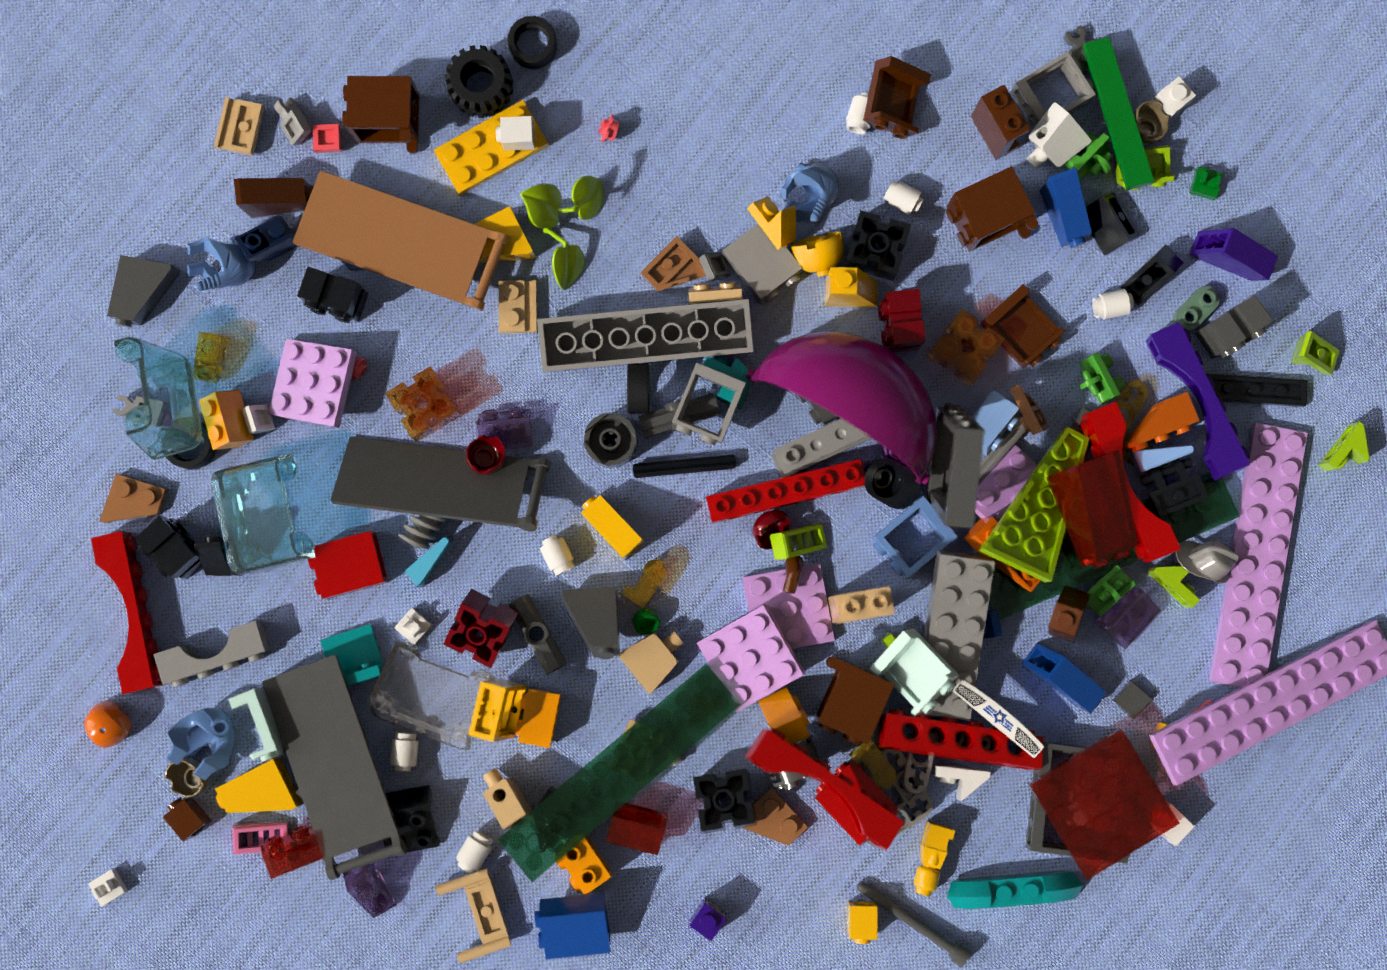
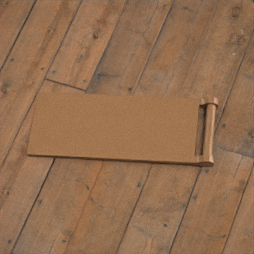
(398, 239)

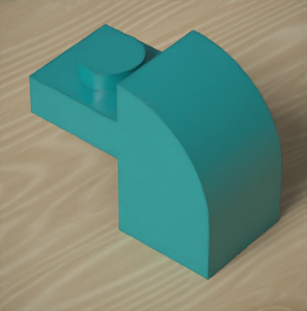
(737, 370)

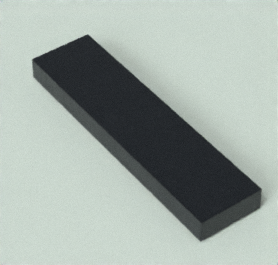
(1260, 390)

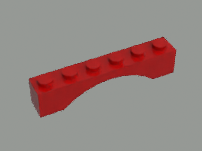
(1106, 432)
(118, 559)
(870, 819)

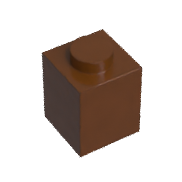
(186, 818)

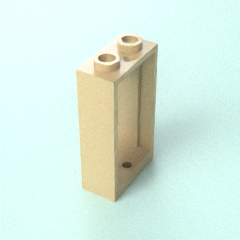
(860, 605)

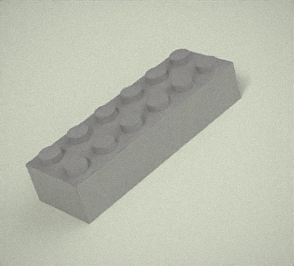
(958, 620)

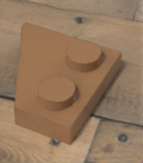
(673, 266)
(1033, 418)
(132, 499)
(776, 819)

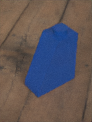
(1066, 208)
(1064, 677)

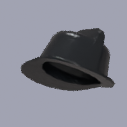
(891, 483)

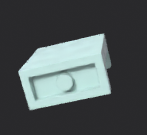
(916, 671)
(264, 722)

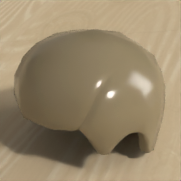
(1151, 121)
(183, 778)

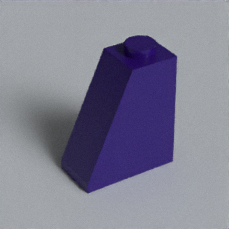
(1234, 253)

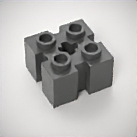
(1234, 328)

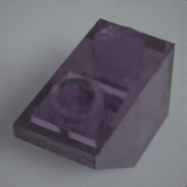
(369, 889)

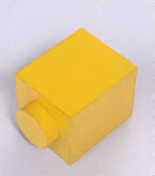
(862, 921)

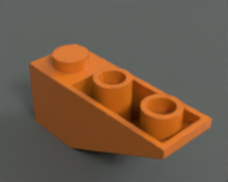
(1162, 418)
(977, 537)

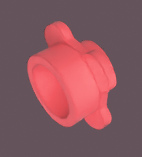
(609, 128)
(359, 368)

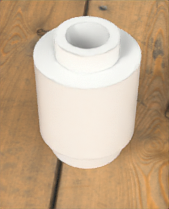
(856, 114)
(903, 197)
(1112, 304)
(557, 555)
(404, 751)
(474, 851)

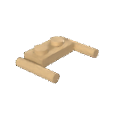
(485, 911)

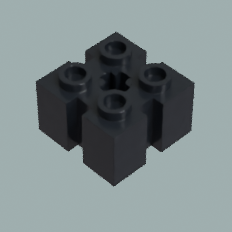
(890, 236)
(333, 295)
(171, 547)
(711, 790)

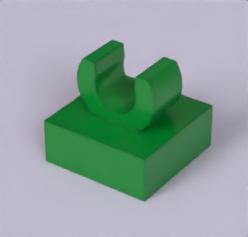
(1206, 183)

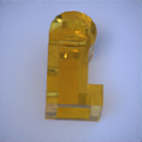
(209, 357)
(652, 577)
(881, 769)

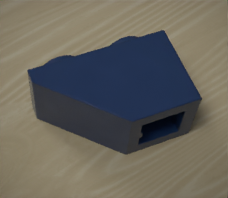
(266, 240)

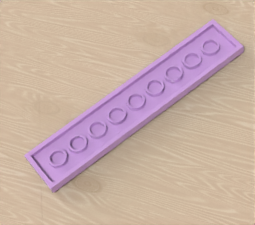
(1262, 545)
(1272, 703)

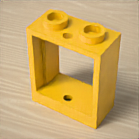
(493, 710)

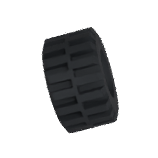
(479, 61)

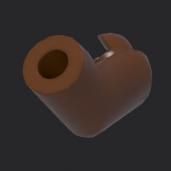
(793, 571)

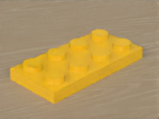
(477, 154)

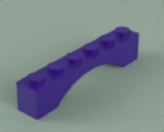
(1175, 353)

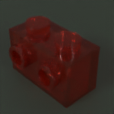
(637, 828)
(291, 851)

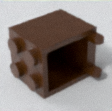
(382, 110)
(991, 210)
(852, 702)

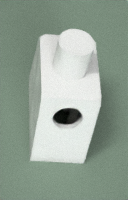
(1056, 138)

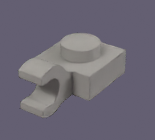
(294, 122)

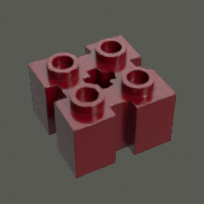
(902, 321)
(481, 628)

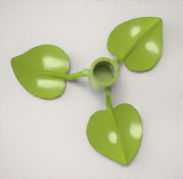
(543, 209)

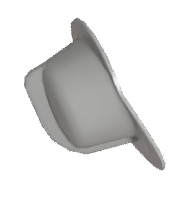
(1207, 560)

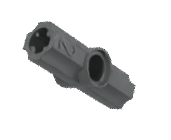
(661, 420)
(546, 649)

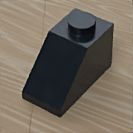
(1152, 274)

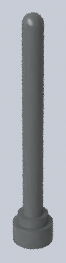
(958, 952)

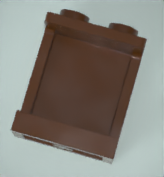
(894, 96)
(999, 122)
(1024, 327)

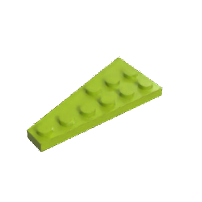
(1032, 526)

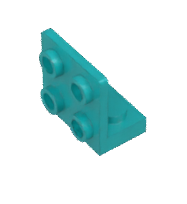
(357, 654)

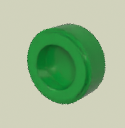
(646, 621)

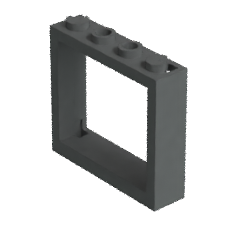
(955, 466)
(1036, 818)

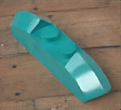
(1014, 890)

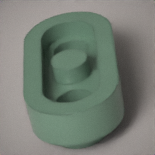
(1197, 308)

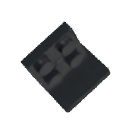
(414, 818)

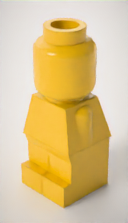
(932, 855)

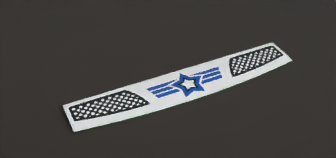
(998, 717)

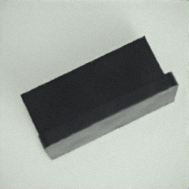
(1110, 223)

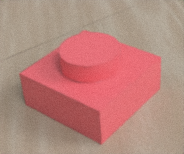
(327, 138)

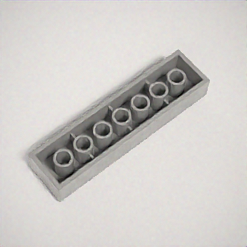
(645, 335)

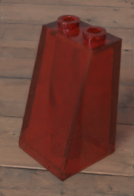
(1096, 509)

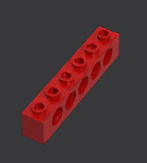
(785, 491)
(893, 738)

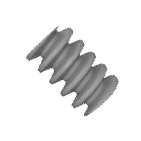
(421, 530)

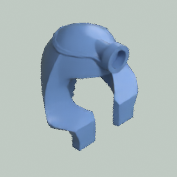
(818, 183)
(234, 265)
(203, 728)

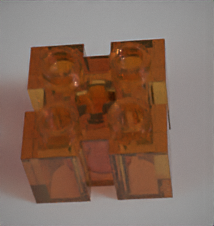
(982, 345)
(407, 401)

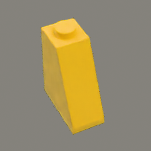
(506, 223)
(850, 288)
(611, 526)
(260, 789)

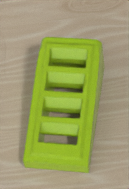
(783, 544)

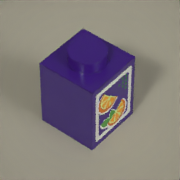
(707, 919)

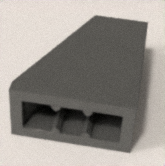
(138, 289)
(596, 619)

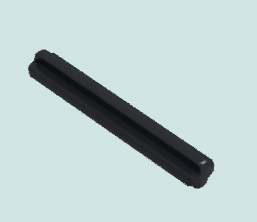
(684, 466)

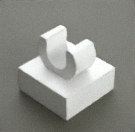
(258, 419)
(413, 626)
(107, 887)

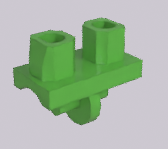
(1094, 159)
(1098, 377)
(1109, 590)

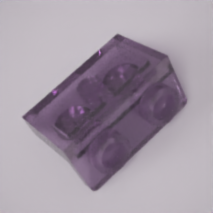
(510, 426)
(1128, 617)

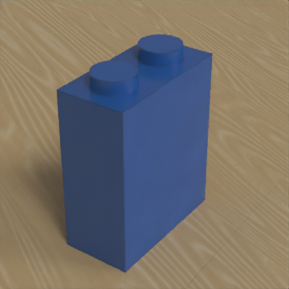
(573, 926)

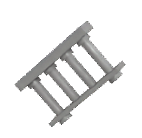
(816, 447)

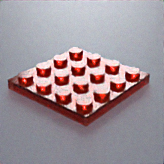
(1103, 804)

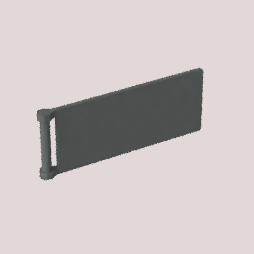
(436, 483)
(332, 764)

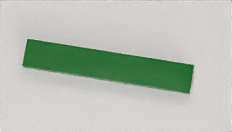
(1118, 113)

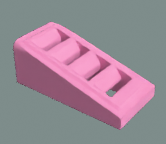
(238, 848)

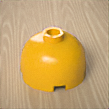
(819, 253)

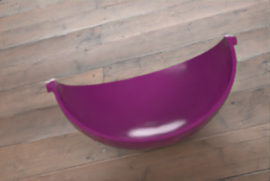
(863, 387)

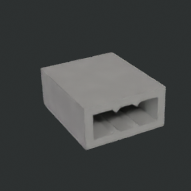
(761, 264)

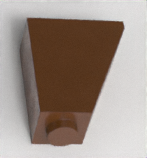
(271, 195)
(1068, 614)

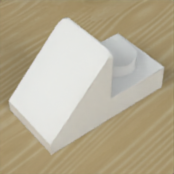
(968, 778)

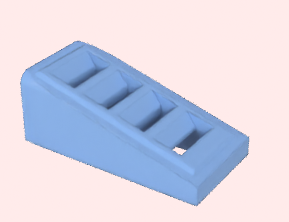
(1152, 458)

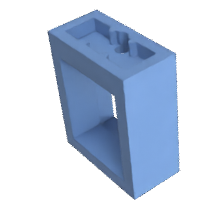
(931, 517)

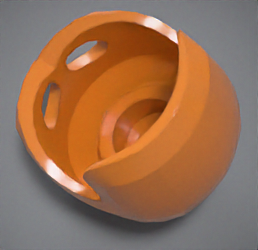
(112, 719)

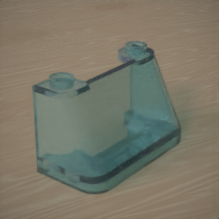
(170, 411)
(258, 516)

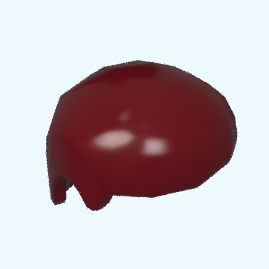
(486, 454)
(767, 524)

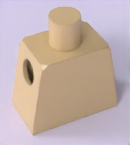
(651, 659)
(514, 805)

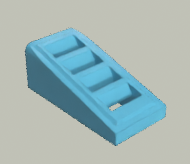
(424, 567)

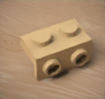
(704, 294)

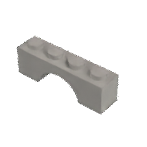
(181, 663)

